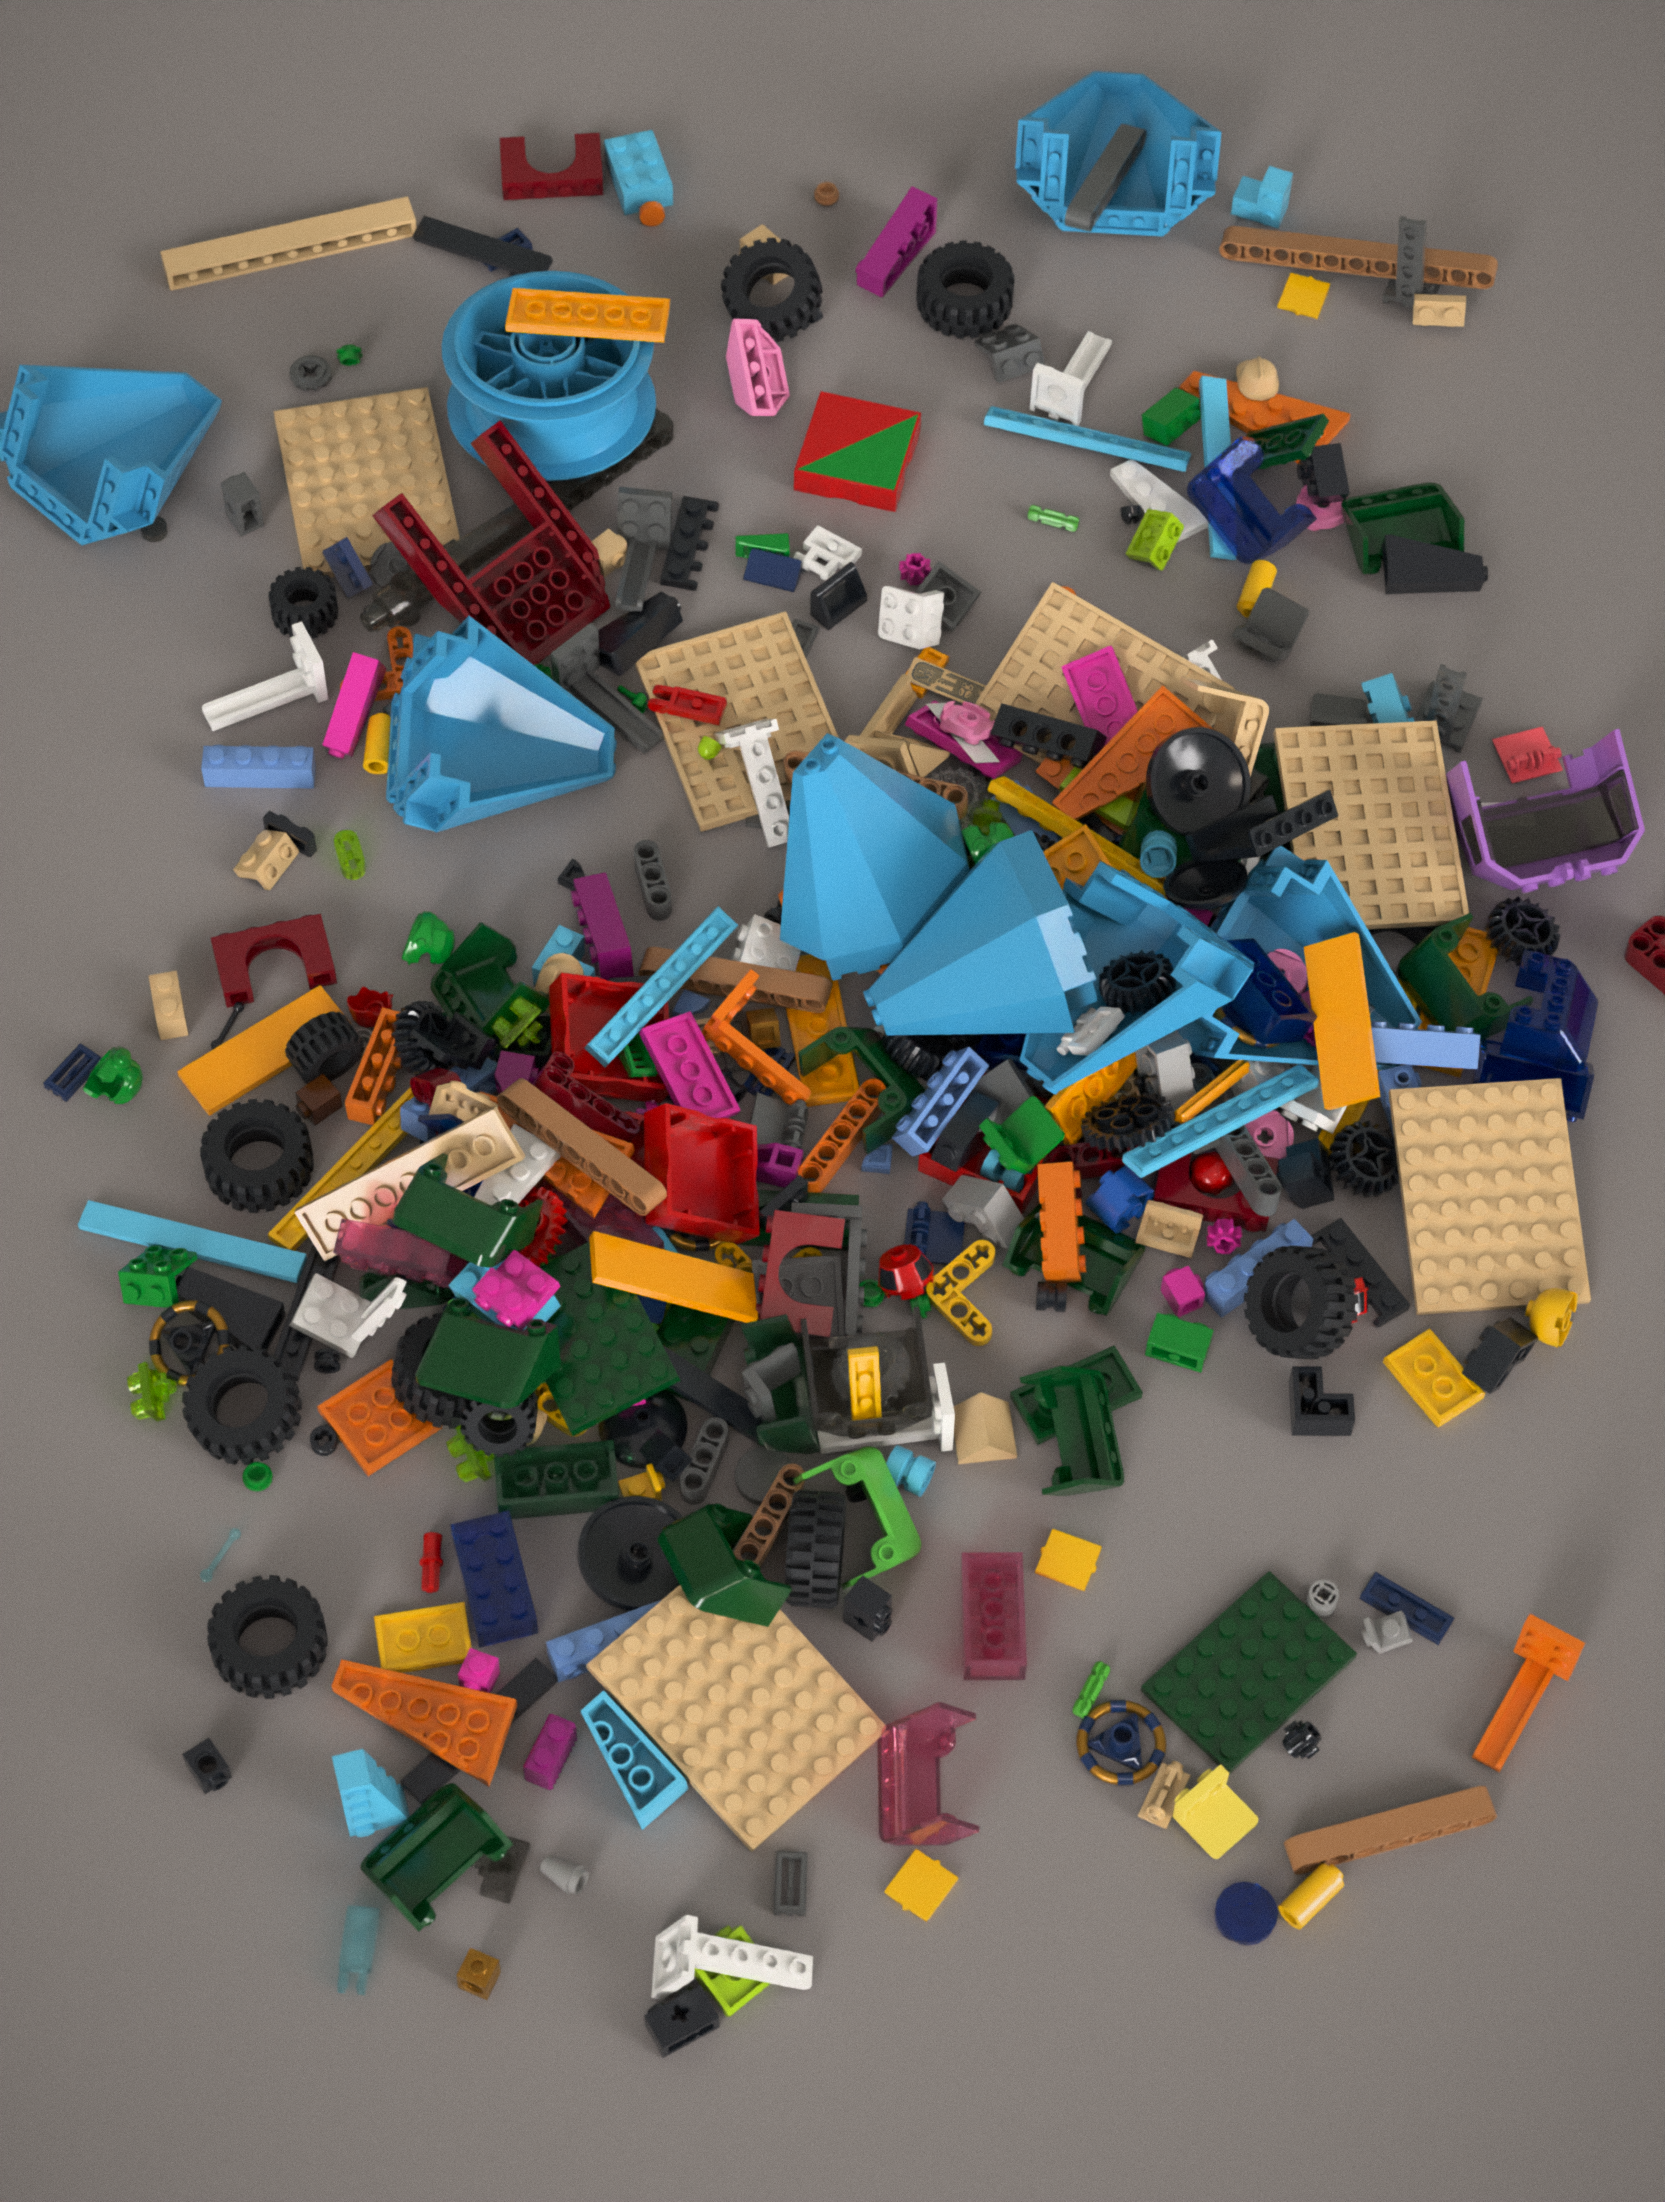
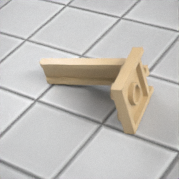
(886, 719)

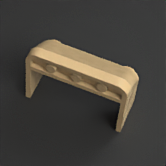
(1238, 715)

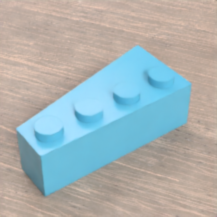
(1386, 700)
(637, 1765)
(367, 1794)

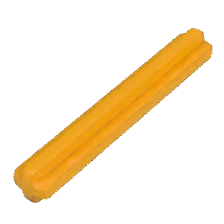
(1211, 1091)

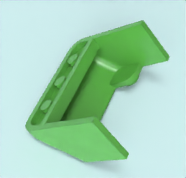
(900, 1535)

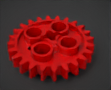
(548, 1225)

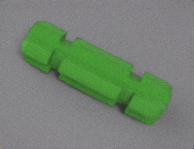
(1053, 518)
(1091, 1689)

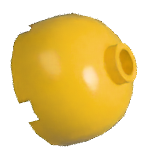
(1551, 1315)

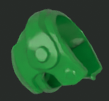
(980, 843)
(430, 936)
(115, 1077)

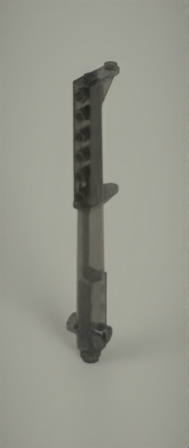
(406, 594)

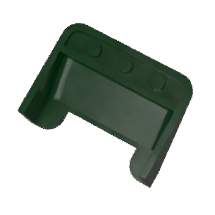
(1411, 512)
(477, 980)
(1108, 1257)
(488, 1359)
(433, 1852)

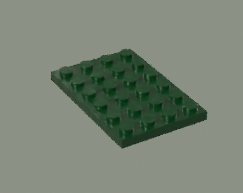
(605, 1346)
(1248, 1672)

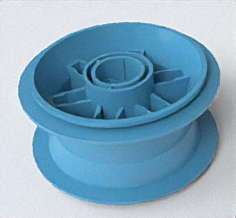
(561, 397)

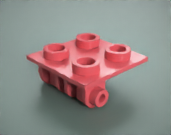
(1527, 755)

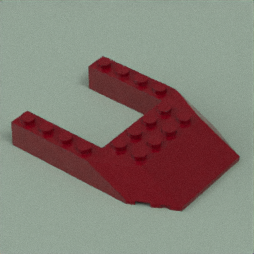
(533, 591)

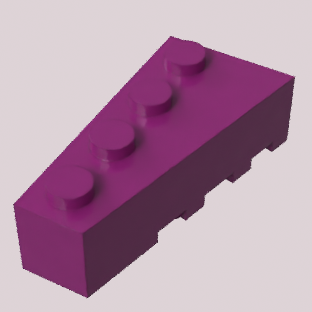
(899, 242)
(603, 926)

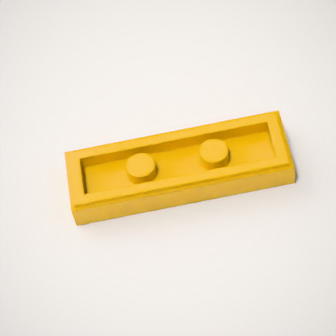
(864, 1383)

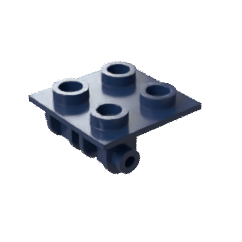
(934, 1233)

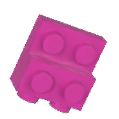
(515, 1290)

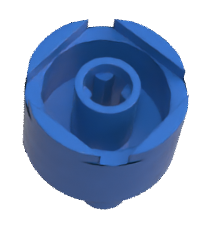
(1120, 1198)

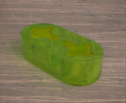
(345, 855)

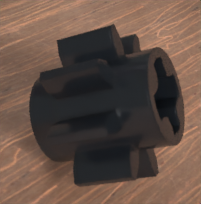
(1301, 1739)

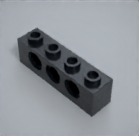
(1012, 720)

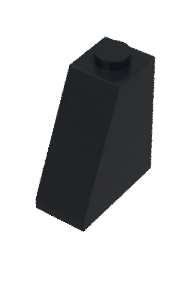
(962, 1136)

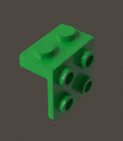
(1023, 1136)
(151, 1276)

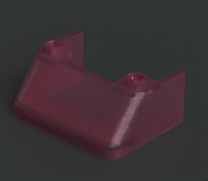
(911, 1777)

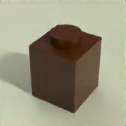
(318, 1100)

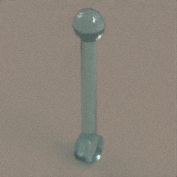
(206, 1574)

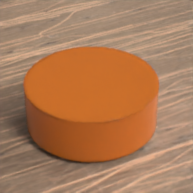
(651, 213)

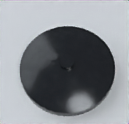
(1196, 779)
(622, 1553)

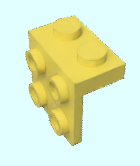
(1214, 1813)

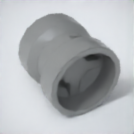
(1320, 1604)

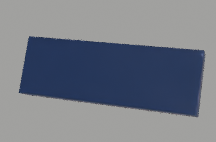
(1420, 1614)

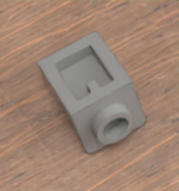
(1387, 1632)

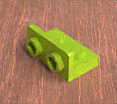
(1155, 538)

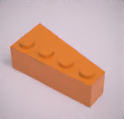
(1060, 1223)

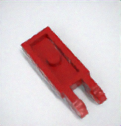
(688, 704)

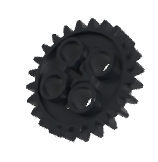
(1127, 1121)

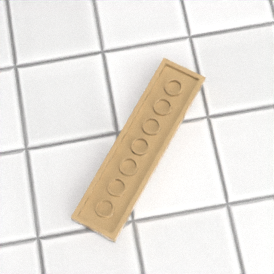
(474, 1154)

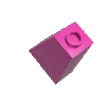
(353, 705)

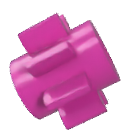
(914, 569)
(1224, 1236)

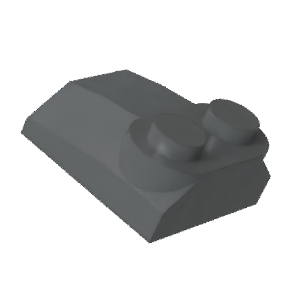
(958, 594)

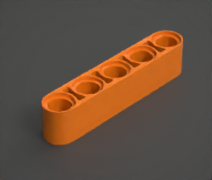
(844, 1126)

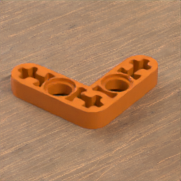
(392, 678)

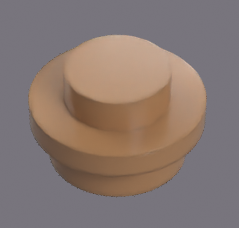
(826, 194)

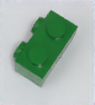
(1171, 416)
(1179, 1342)

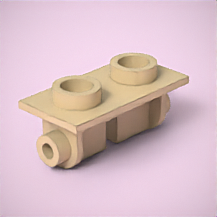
(1160, 1802)

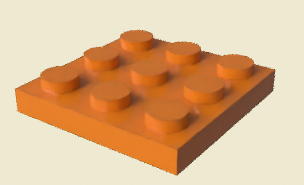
(373, 1420)

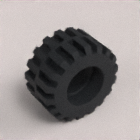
(303, 586)
(324, 1047)
(499, 1435)

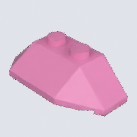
(756, 369)

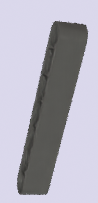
(1105, 177)
(1243, 1157)

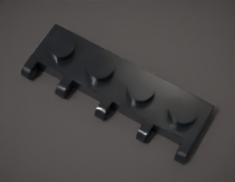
(686, 542)
(1382, 1292)

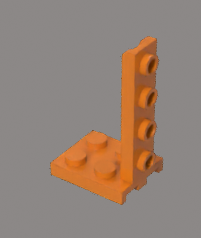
(747, 1053)
(1546, 1653)

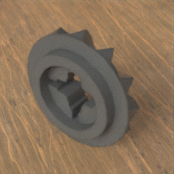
(310, 364)

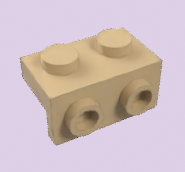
(1439, 310)
(267, 858)
(460, 1102)
(1169, 1228)

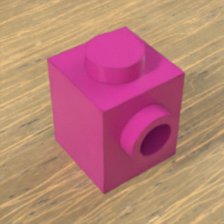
(1183, 1290)
(479, 1671)

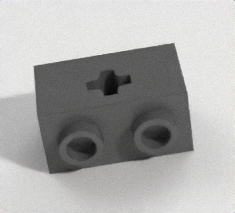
(242, 504)

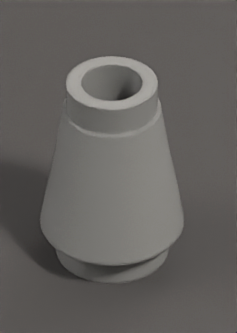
(566, 1874)

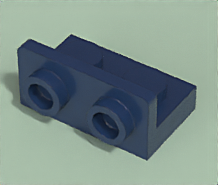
(347, 567)

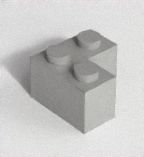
(986, 1206)

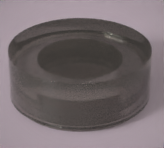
(155, 531)

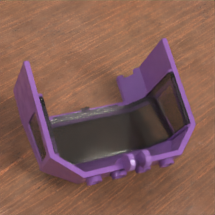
(1556, 832)

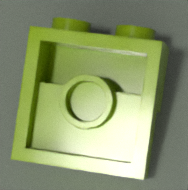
(728, 1990)

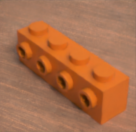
(375, 1073)

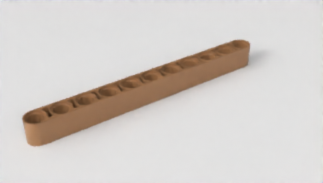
(1353, 256)

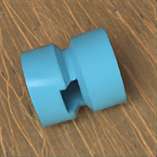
(1158, 854)
(995, 1171)
(910, 1471)

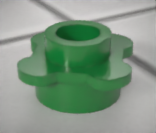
(349, 355)

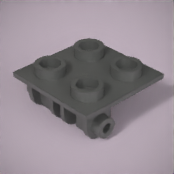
(779, 1121)

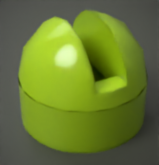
(708, 748)

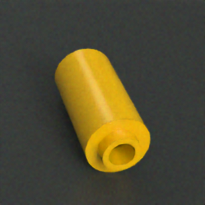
(1259, 577)
(377, 744)
(1311, 1895)

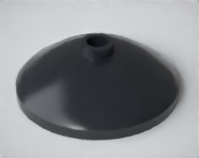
(1205, 884)
(631, 1434)

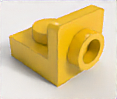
(644, 1484)

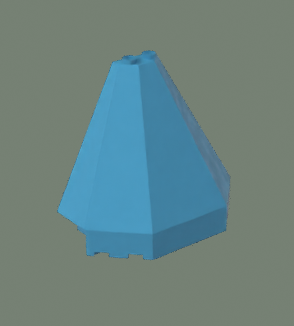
(1071, 131)
(101, 443)
(486, 733)
(864, 858)
(1287, 908)
(1123, 917)
(991, 955)

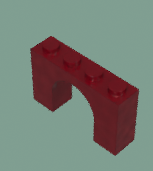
(524, 182)
(301, 936)
(1177, 1190)
(787, 1232)

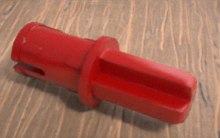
(431, 1562)

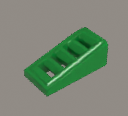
(767, 542)
(627, 1057)

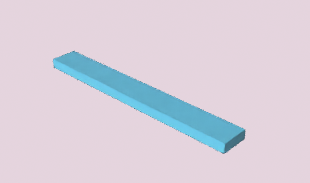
(1087, 438)
(1215, 440)
(661, 987)
(1220, 1120)
(208, 1244)

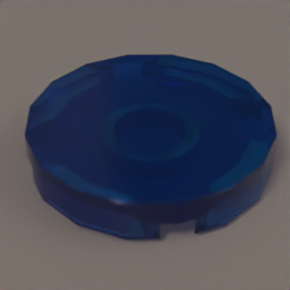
(1246, 1913)

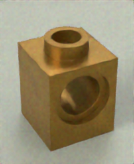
(764, 1028)
(478, 1973)

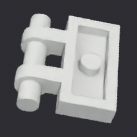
(829, 548)
(1091, 1031)

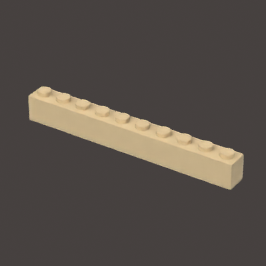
(288, 243)

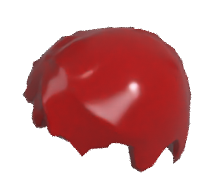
(367, 1005)
(1210, 1174)

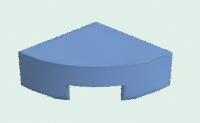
(690, 1002)
(878, 1160)

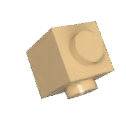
(611, 551)

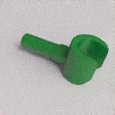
(638, 700)

